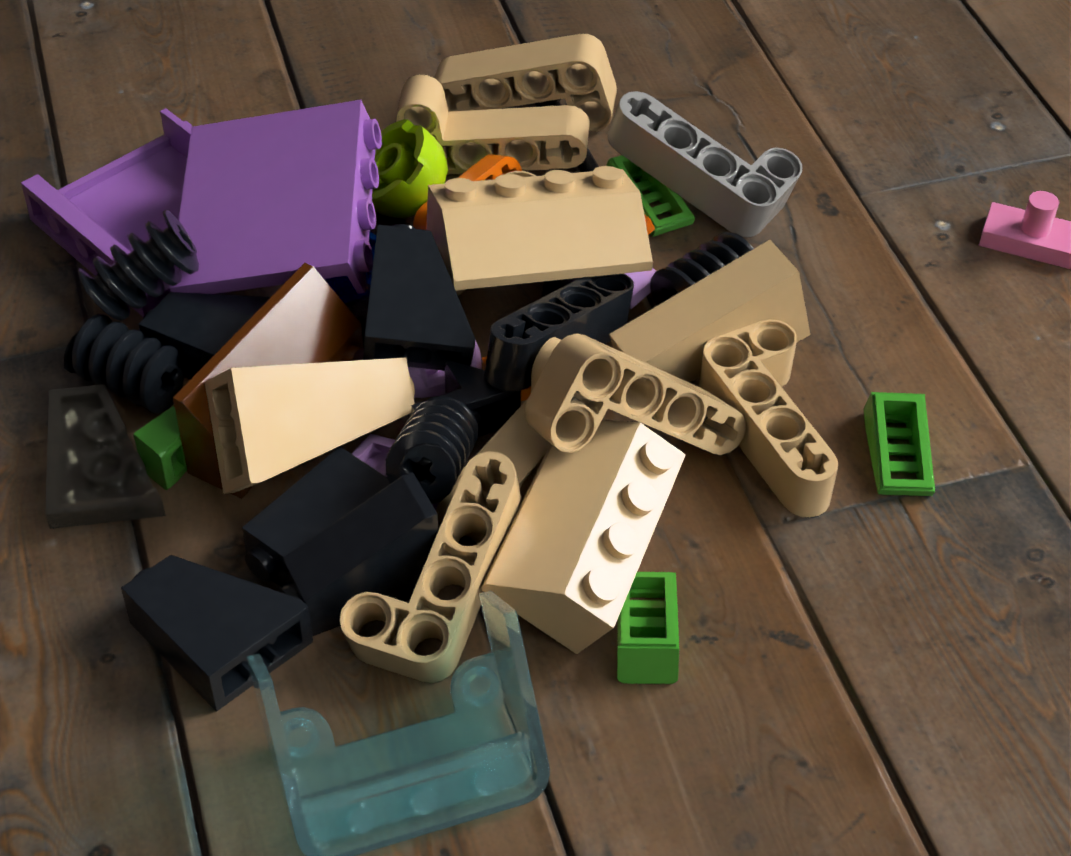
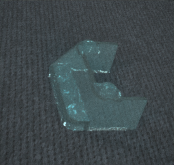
(421, 774)

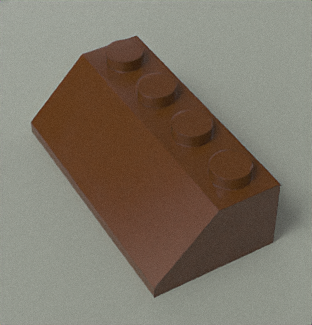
(295, 326)

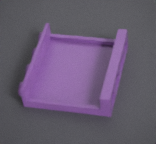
(279, 196)
(115, 199)

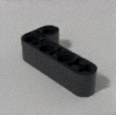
(567, 307)

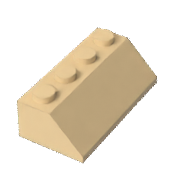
(539, 227)
(585, 532)

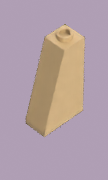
(739, 294)
(294, 412)

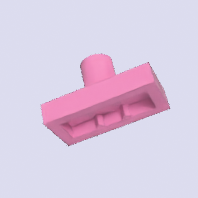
(1030, 232)

